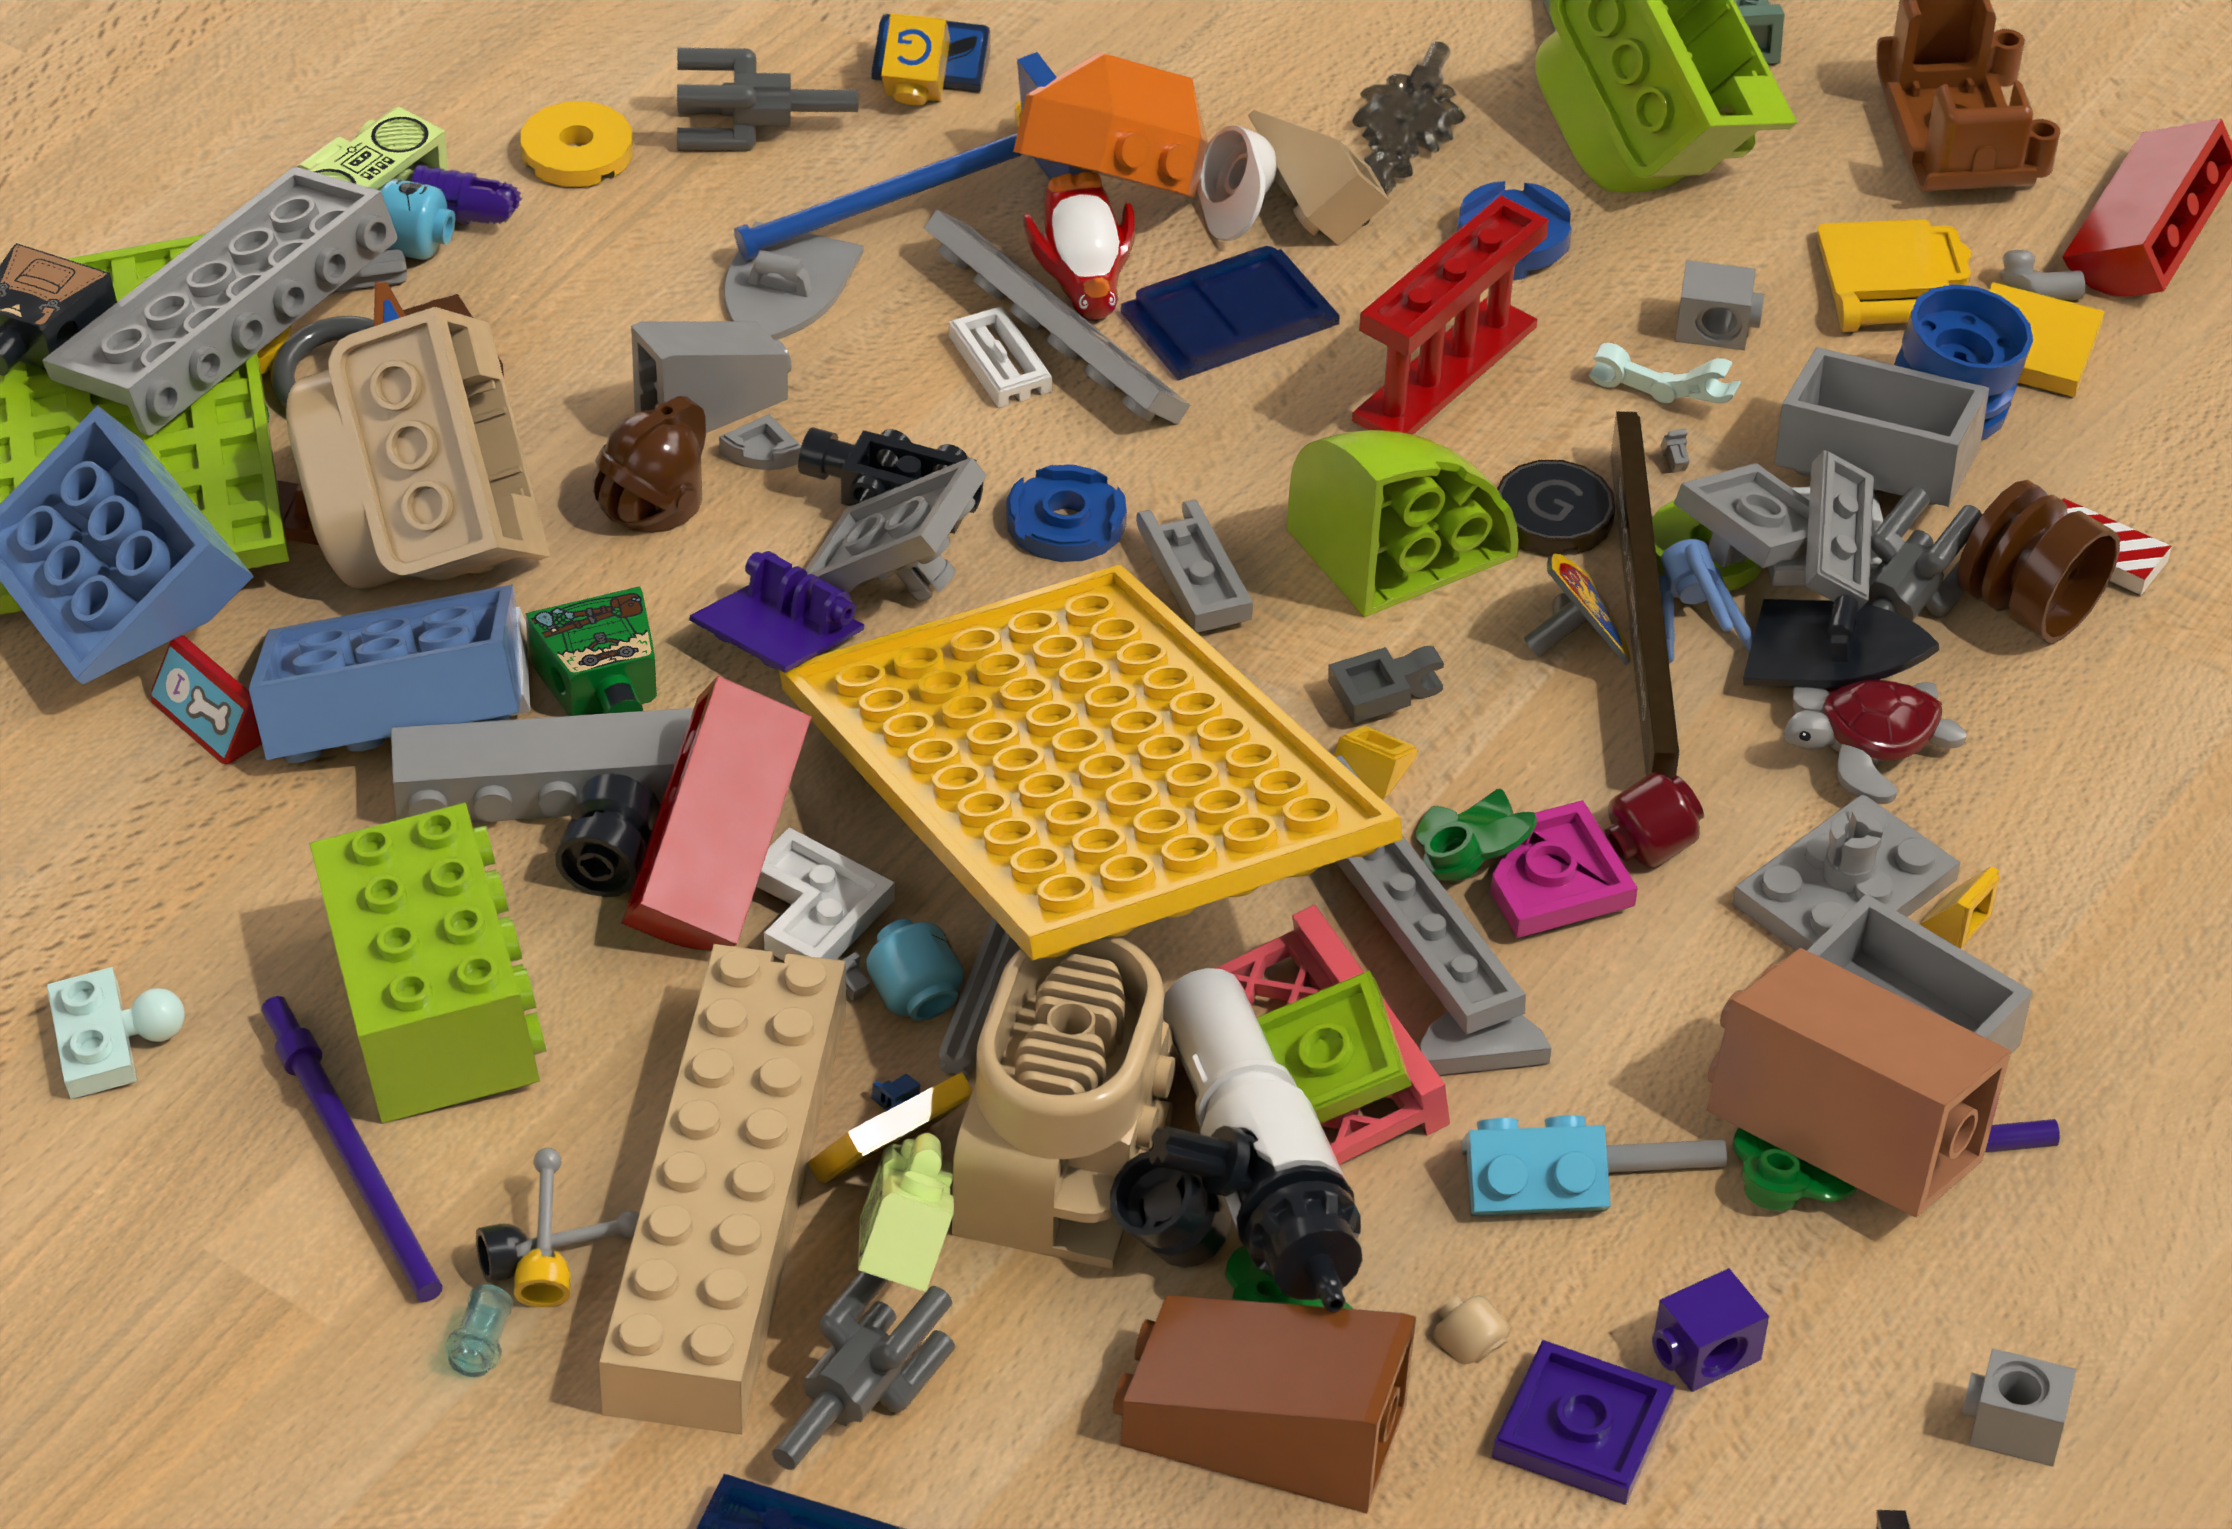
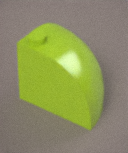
(1395, 516)

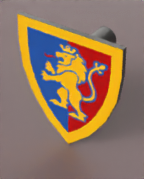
(1574, 607)

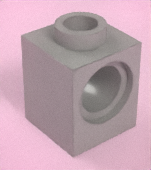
(1718, 305)
(2019, 1406)

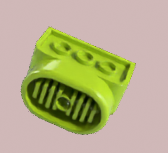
(1656, 88)

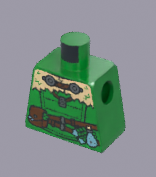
(595, 653)

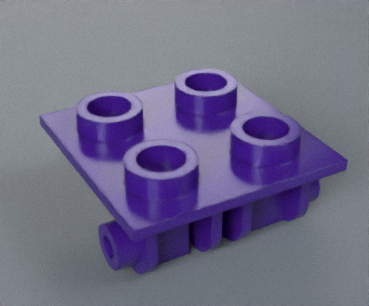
(781, 614)

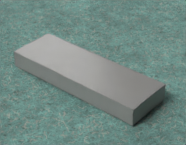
(1839, 529)

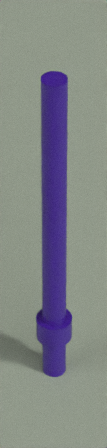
(302, 1058)

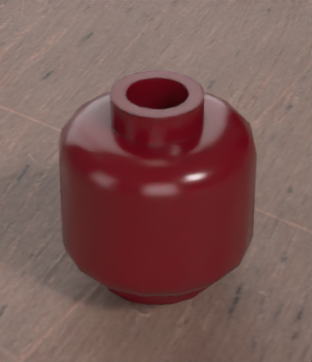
(1654, 820)

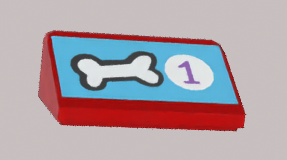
(205, 702)

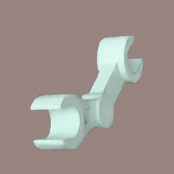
(1664, 387)

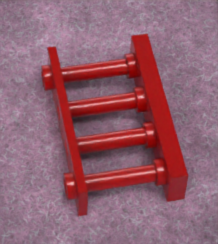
(1429, 296)

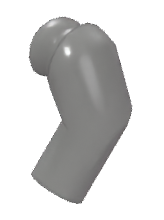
(2020, 274)

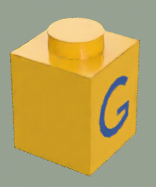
(915, 58)

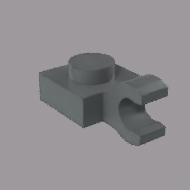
(1379, 684)

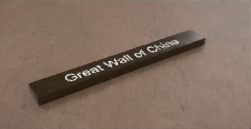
(1643, 597)

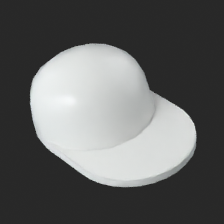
(1234, 180)

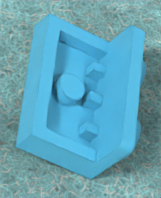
(1537, 1168)

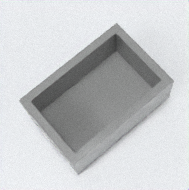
(1884, 420)
(1926, 971)

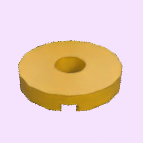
(552, 129)

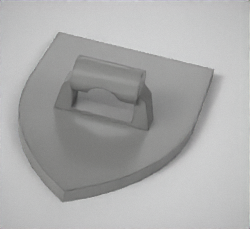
(789, 282)

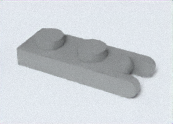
(1196, 569)

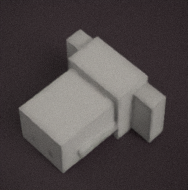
(1674, 447)
(856, 983)

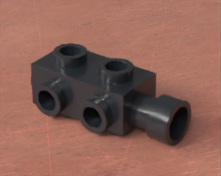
(874, 463)

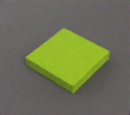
(1338, 1046)

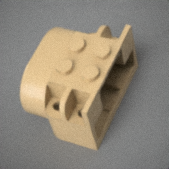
(413, 454)
(1062, 1099)

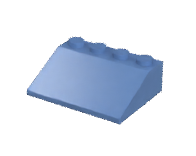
(111, 551)
(386, 670)

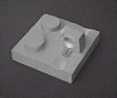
(1748, 515)

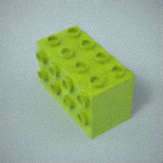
(429, 961)

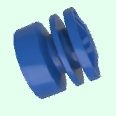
(1970, 339)

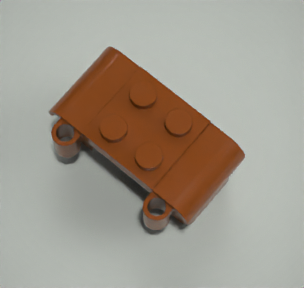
(1948, 102)

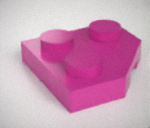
(1561, 874)

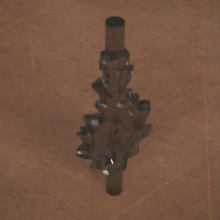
(1407, 115)

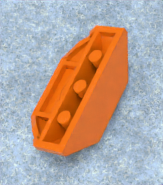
(1118, 123)

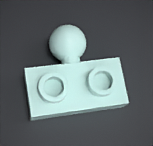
(96, 1030)

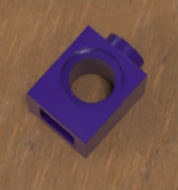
(1709, 1330)

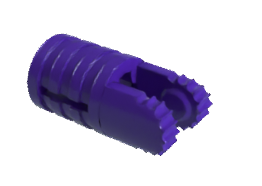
(471, 196)

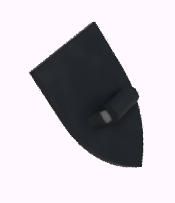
(1832, 644)

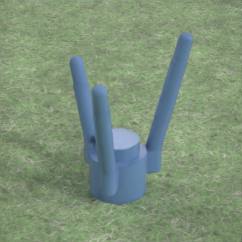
(1696, 579)

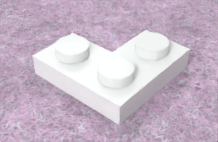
(828, 897)

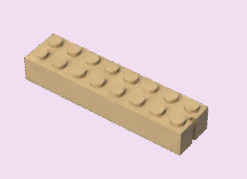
(724, 1191)

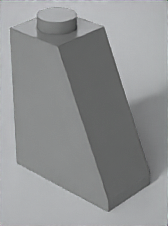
(717, 364)

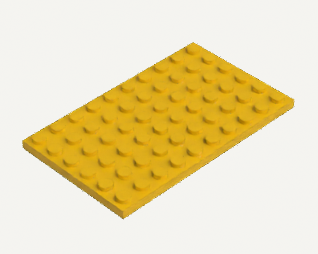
(1087, 760)

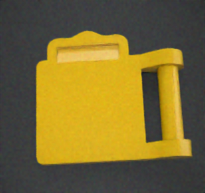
(1888, 263)

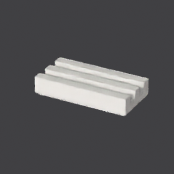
(1010, 381)

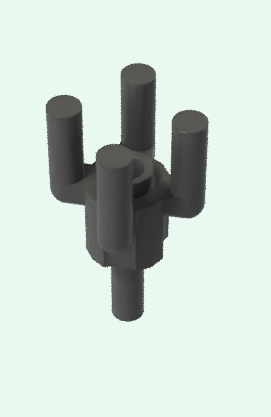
(752, 99)
(1914, 569)
(867, 1362)

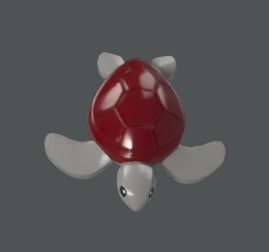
(1870, 725)

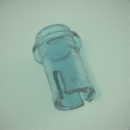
(476, 1345)

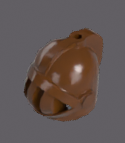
(653, 462)

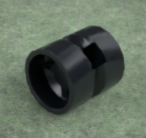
(607, 835)
(1169, 1212)

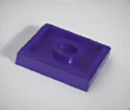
(1583, 1422)

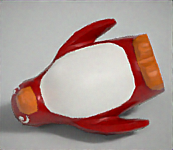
(1083, 242)

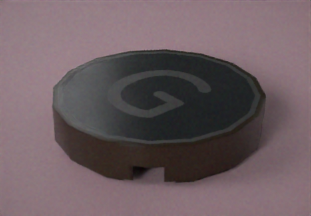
(1558, 506)

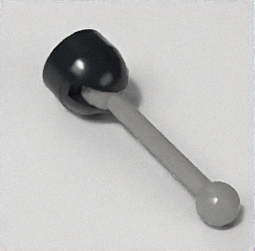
(504, 1245)

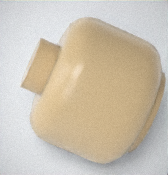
(1470, 1329)

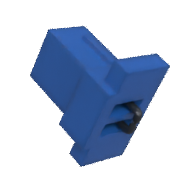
(895, 1093)

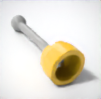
(543, 1274)

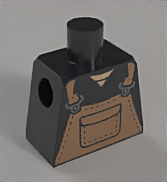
(46, 303)

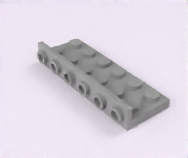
(226, 296)

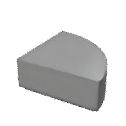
(761, 445)

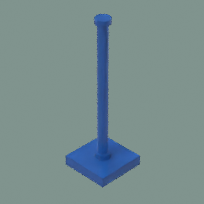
(1031, 73)

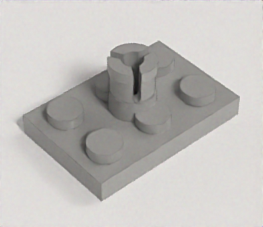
(900, 533)
(1838, 863)

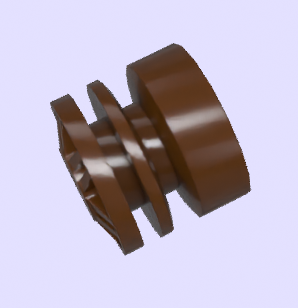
(2038, 560)

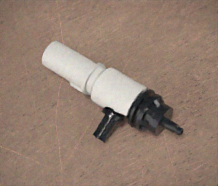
(1259, 1143)

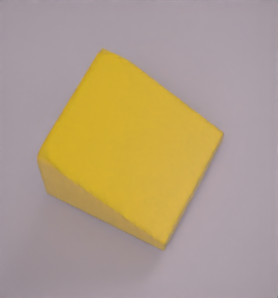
(1376, 758)
(1964, 908)

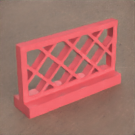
(1324, 963)

